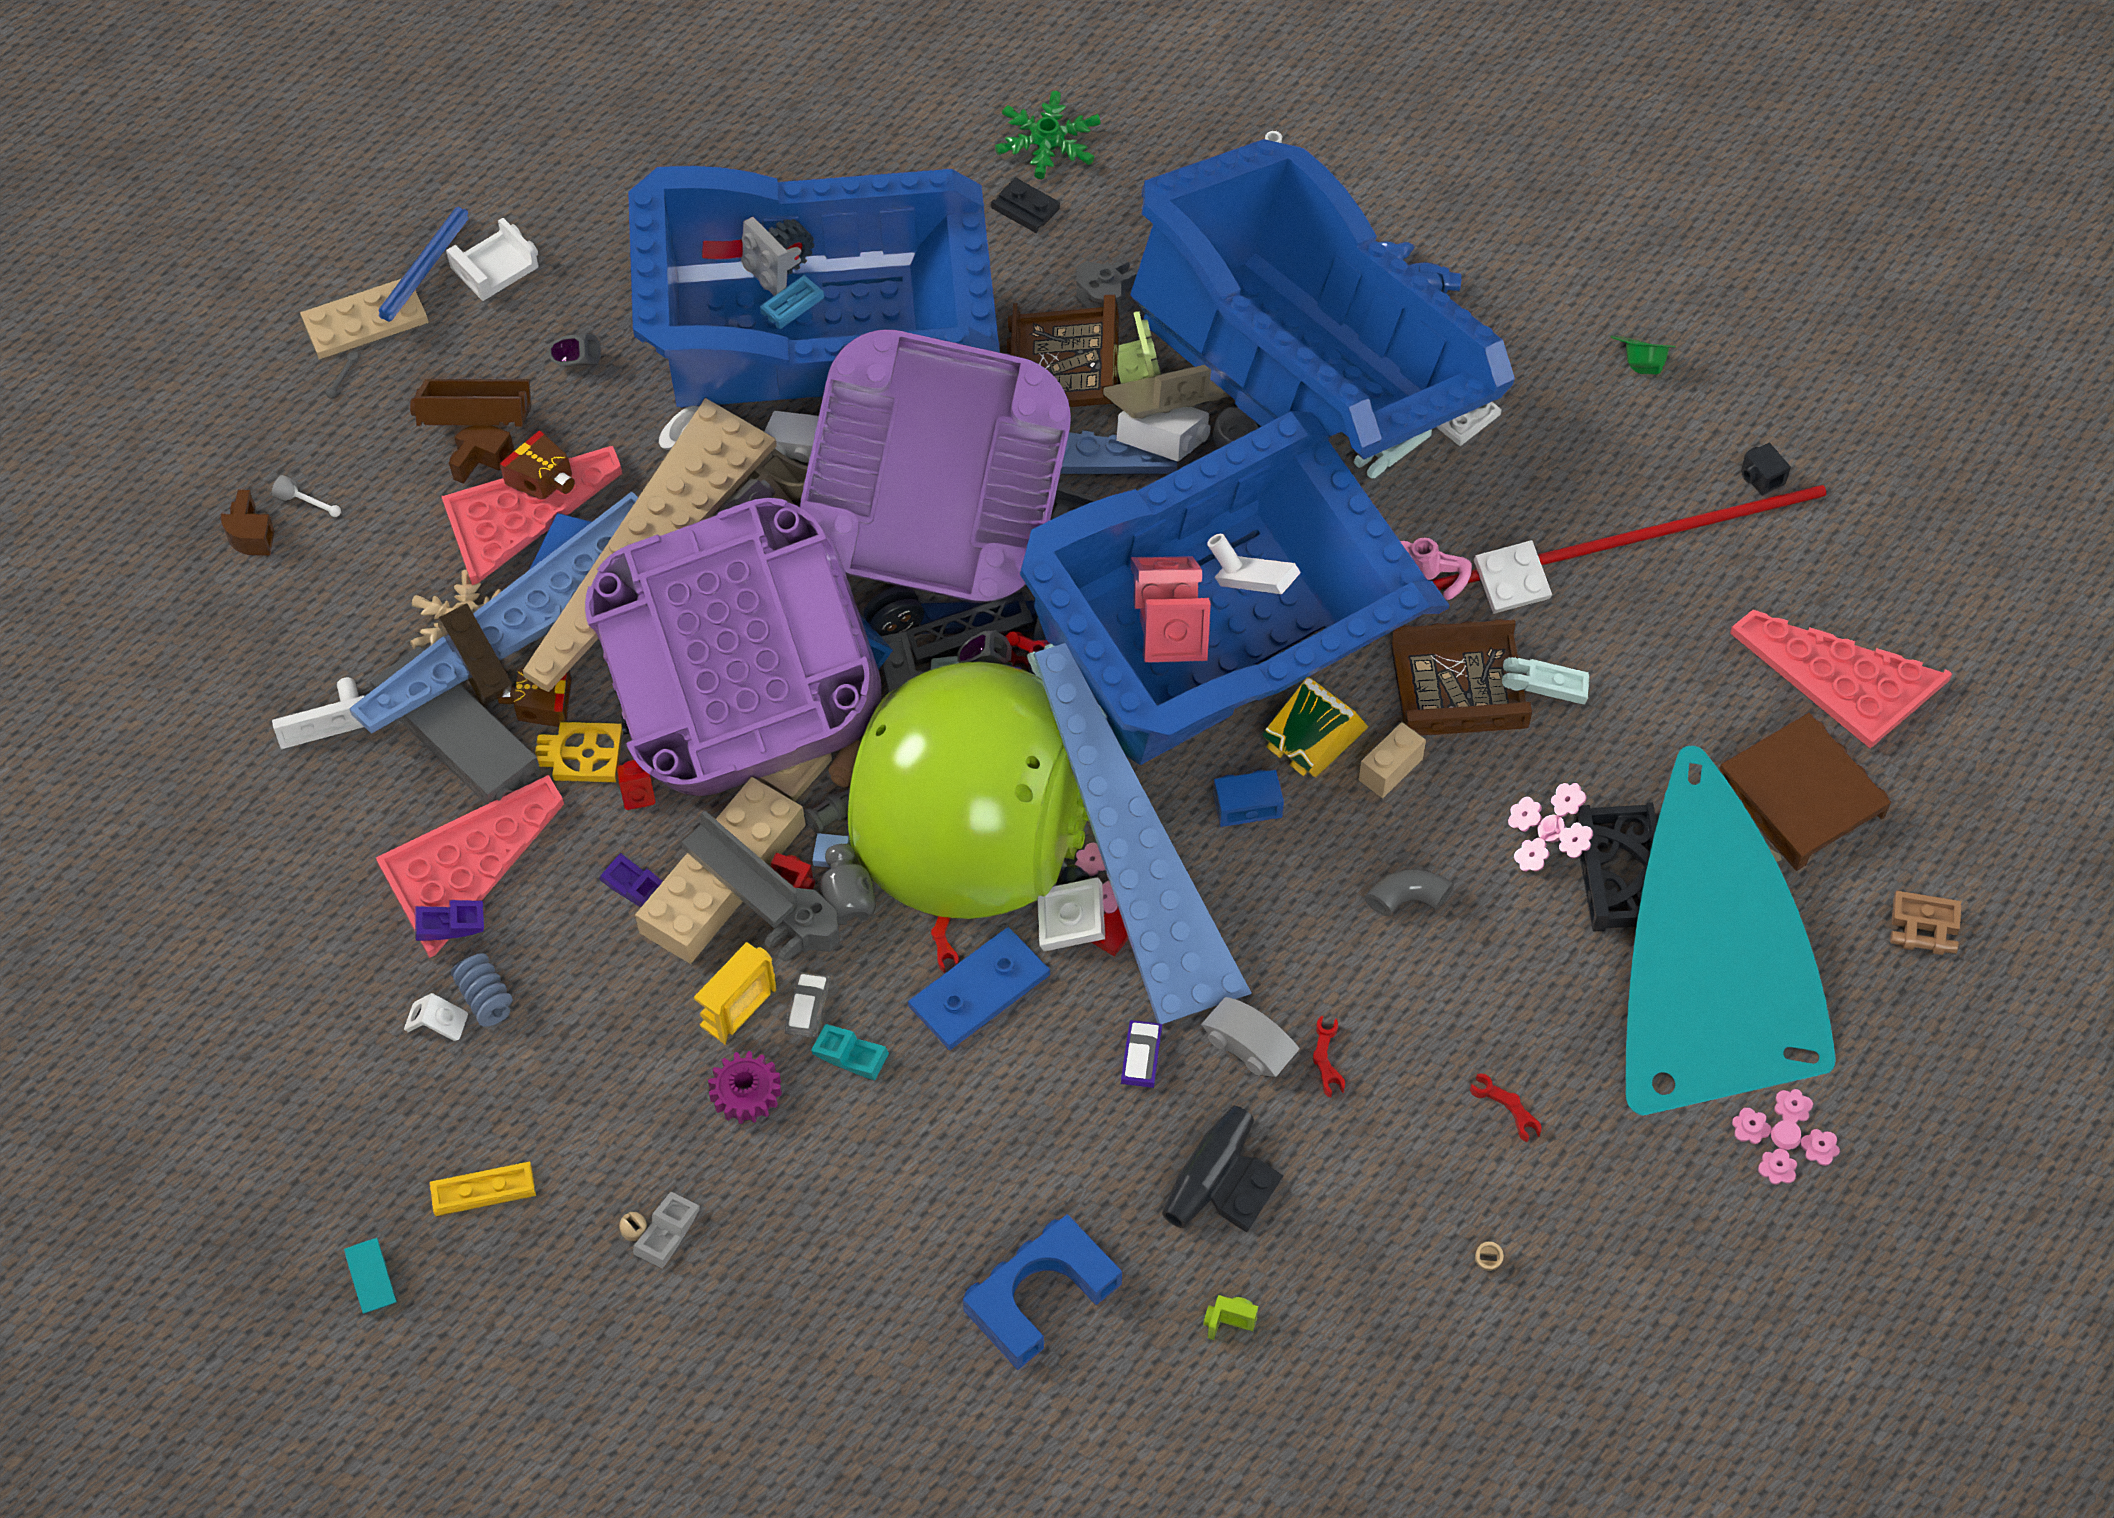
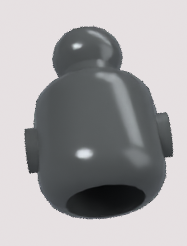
(847, 885)

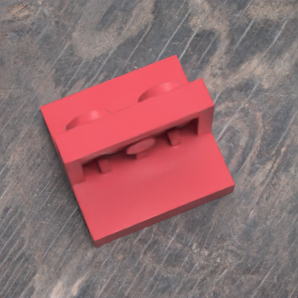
(1165, 578)
(1175, 629)

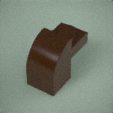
(479, 445)
(244, 529)

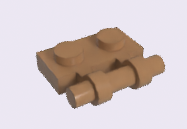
(1928, 914)

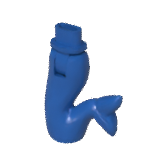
(1435, 274)

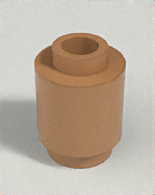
(843, 765)

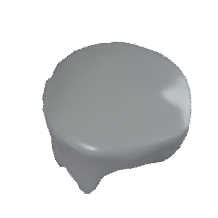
(1231, 425)

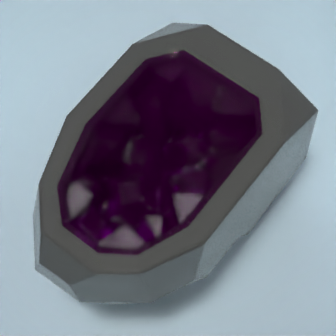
(575, 350)
(986, 647)

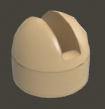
(628, 1230)
(1489, 1249)

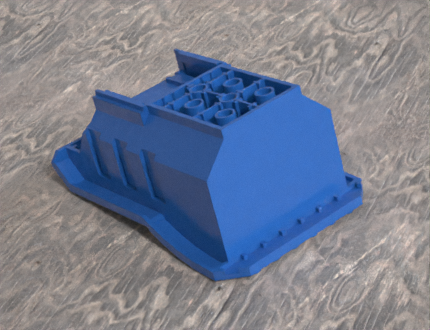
(885, 253)
(1299, 309)
(1273, 499)

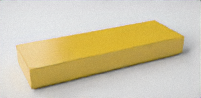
(482, 1188)

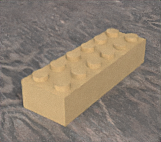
(693, 902)

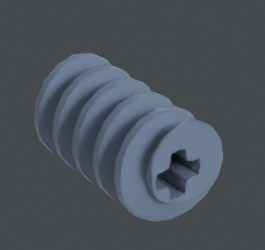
(482, 989)

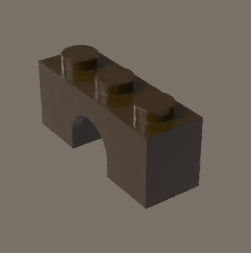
(476, 654)

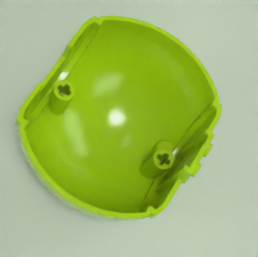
(965, 792)

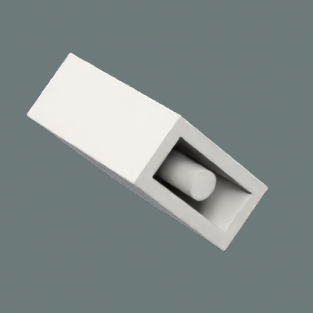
(1165, 434)

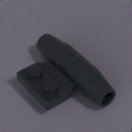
(1218, 1173)

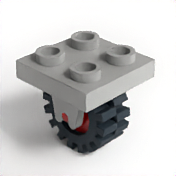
(774, 252)

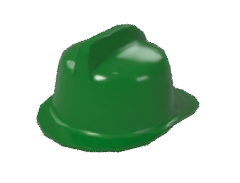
(1644, 356)

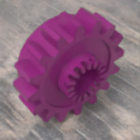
(745, 1103)

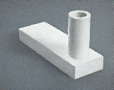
(1250, 572)
(320, 721)

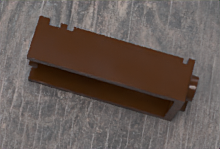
(472, 402)

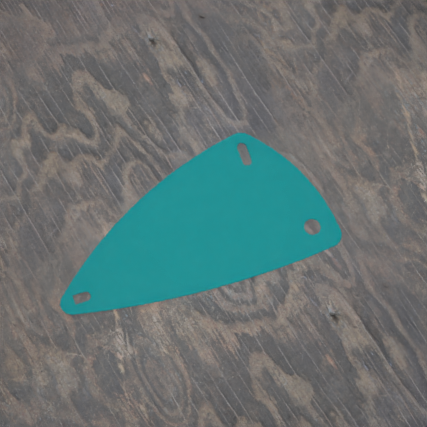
(1718, 956)

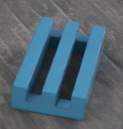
(795, 304)

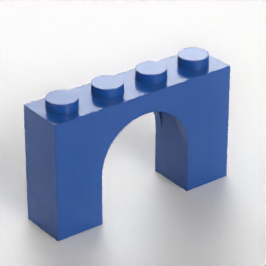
(1059, 1249)

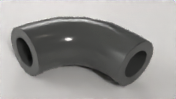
(1408, 886)

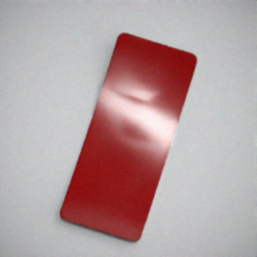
(722, 249)

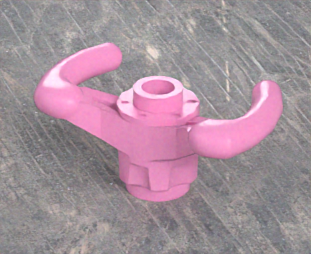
(1432, 562)

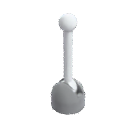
(287, 489)

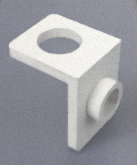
(438, 1016)

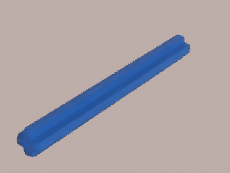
(423, 264)

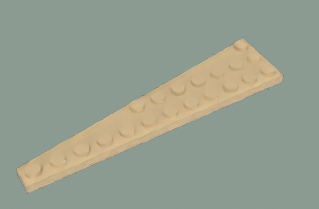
(689, 486)

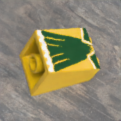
(1313, 729)

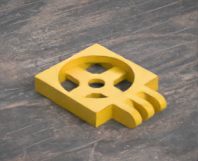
(552, 751)

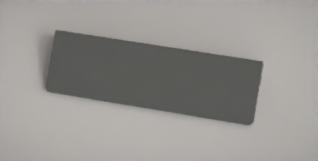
(741, 870)

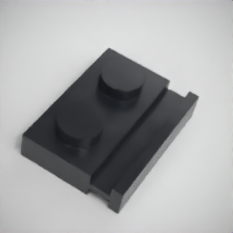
(1025, 205)

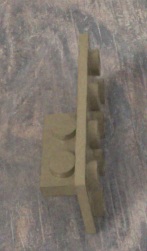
(1165, 392)

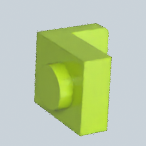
(1233, 1311)

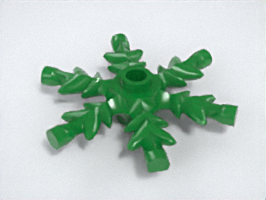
(1048, 134)

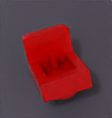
(635, 786)
(793, 871)

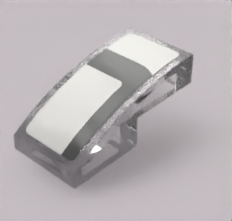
(807, 1004)

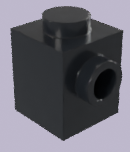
(1765, 468)

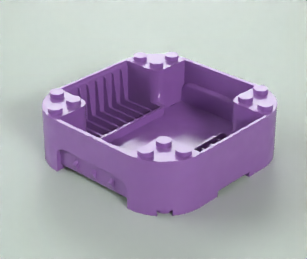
(935, 463)
(734, 647)

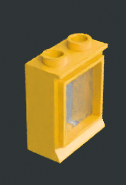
(736, 991)

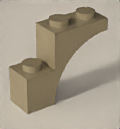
(786, 473)

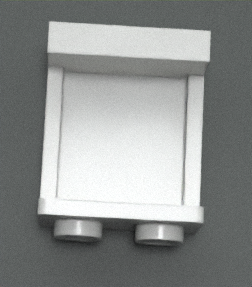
(494, 261)

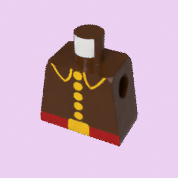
(538, 468)
(537, 705)

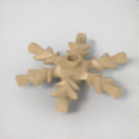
(436, 608)

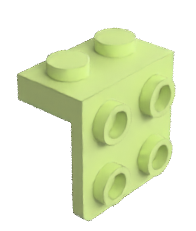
(1136, 356)

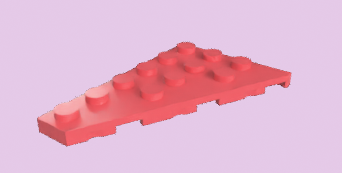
(500, 521)
(1852, 684)
(468, 853)

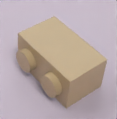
(1392, 760)

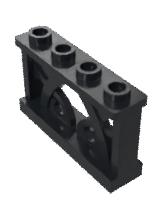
(1598, 897)

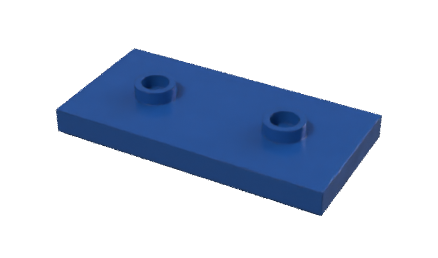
(978, 988)

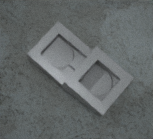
(667, 1229)

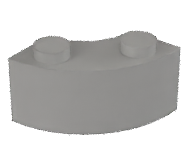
(1250, 1037)

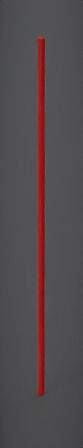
(1660, 530)

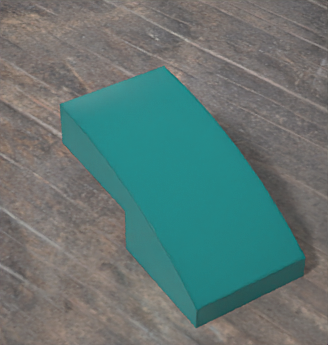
(847, 1052)
(370, 1275)

